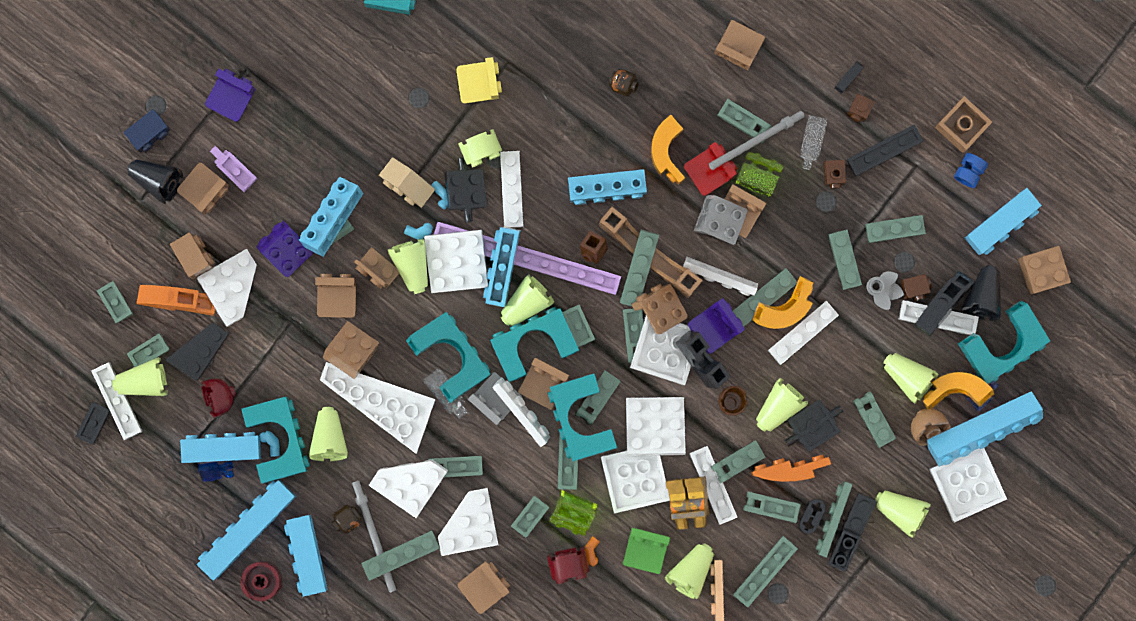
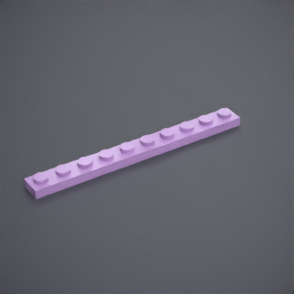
(550, 264)

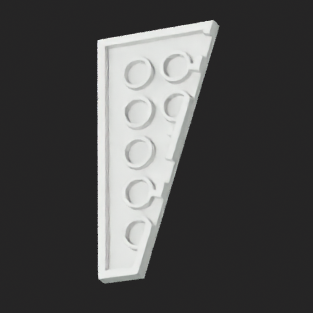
(391, 407)

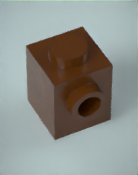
(860, 108)
(834, 173)
(593, 247)
(916, 287)

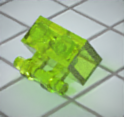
(758, 179)
(573, 513)

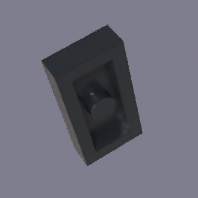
(93, 423)

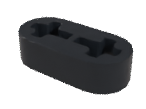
(849, 77)
(816, 518)

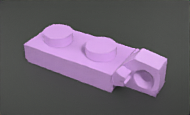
(233, 169)

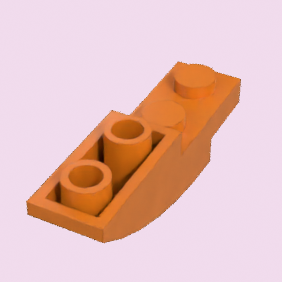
(175, 298)
(784, 472)

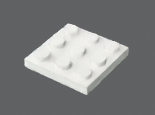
(456, 261)
(660, 354)
(655, 426)
(634, 480)
(968, 484)

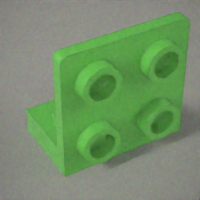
(645, 550)

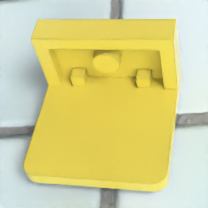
(478, 81)

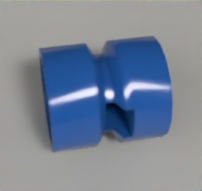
(970, 171)

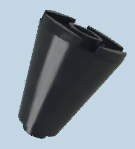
(156, 178)
(985, 295)

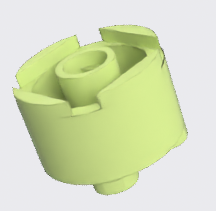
(480, 147)

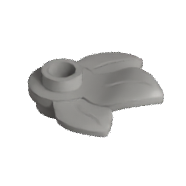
(887, 290)

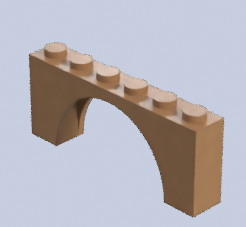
(622, 231)

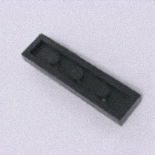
(884, 150)

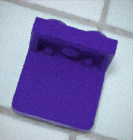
(230, 95)
(284, 249)
(717, 325)

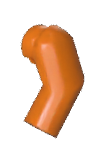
(589, 549)

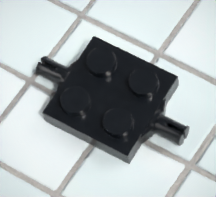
(465, 189)
(813, 425)

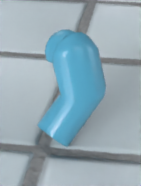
(441, 191)
(419, 233)
(273, 441)

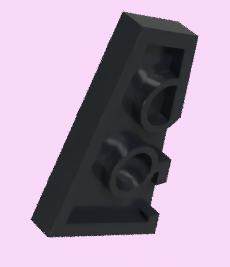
(199, 352)

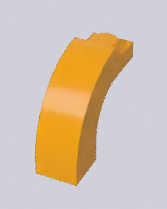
(665, 133)
(788, 313)
(958, 382)

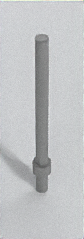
(785, 123)
(362, 500)

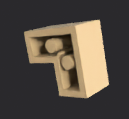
(405, 181)

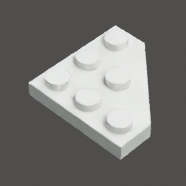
(230, 286)
(409, 484)
(470, 525)

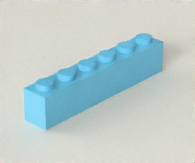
(985, 429)
(246, 530)

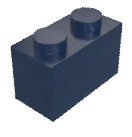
(147, 131)

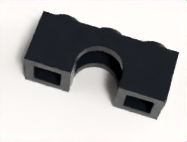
(694, 349)

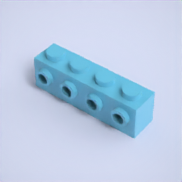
(607, 186)
(331, 216)
(1003, 221)
(503, 263)
(220, 449)
(306, 555)

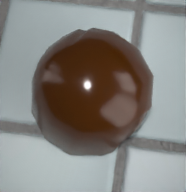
(732, 400)

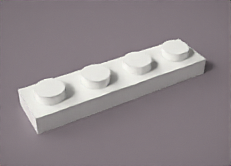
(511, 189)
(727, 279)
(954, 322)
(803, 332)
(118, 404)
(517, 406)
(716, 491)

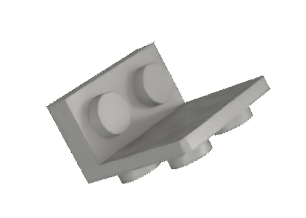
(720, 219)
(489, 401)

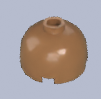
(928, 424)

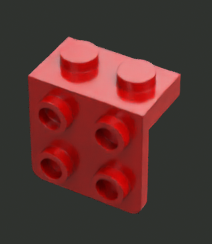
(703, 176)

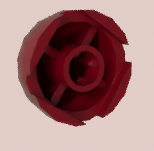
(218, 396)

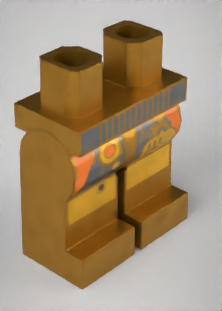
(688, 500)

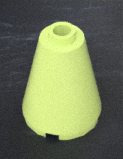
(411, 264)
(526, 301)
(910, 376)
(142, 380)
(780, 406)
(328, 437)
(903, 511)
(691, 571)

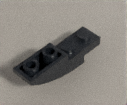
(943, 303)
(851, 531)

